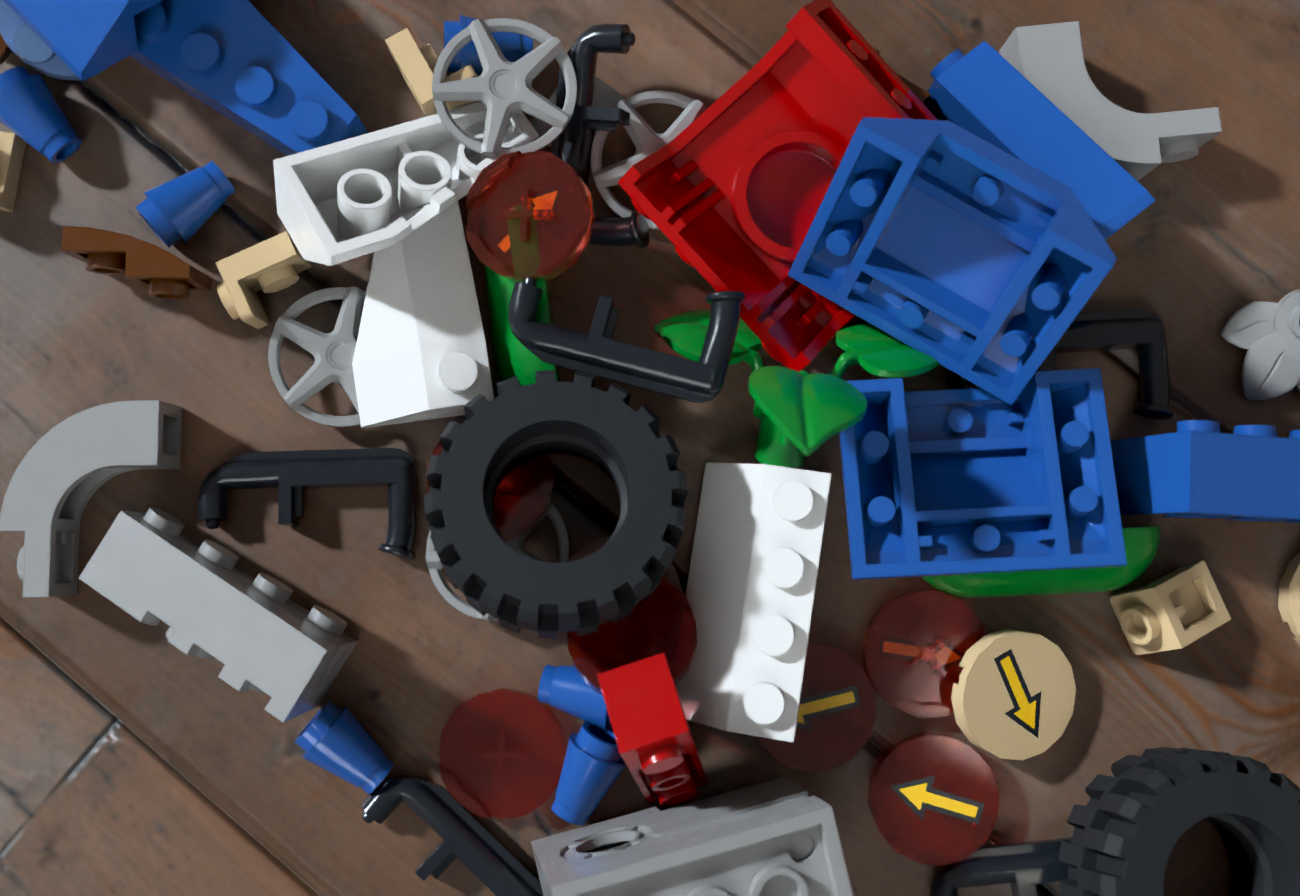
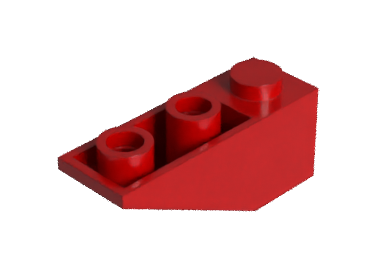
(653, 730)

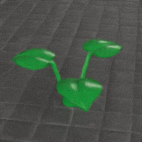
(795, 406)

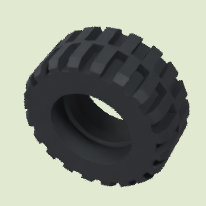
(538, 422)
(1156, 797)

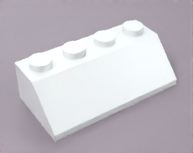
(753, 596)

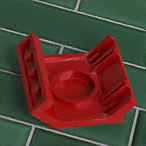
(755, 169)

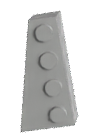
(220, 611)

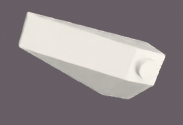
(381, 183)
(421, 329)

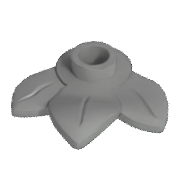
(1272, 344)

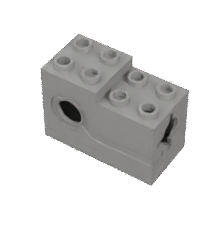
(730, 844)

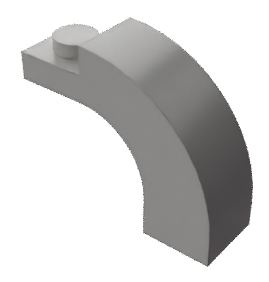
(1139, 142)
(67, 469)

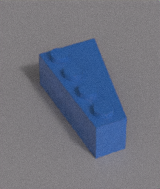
(244, 71)
(1210, 473)

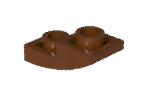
(140, 261)

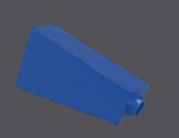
(1009, 112)

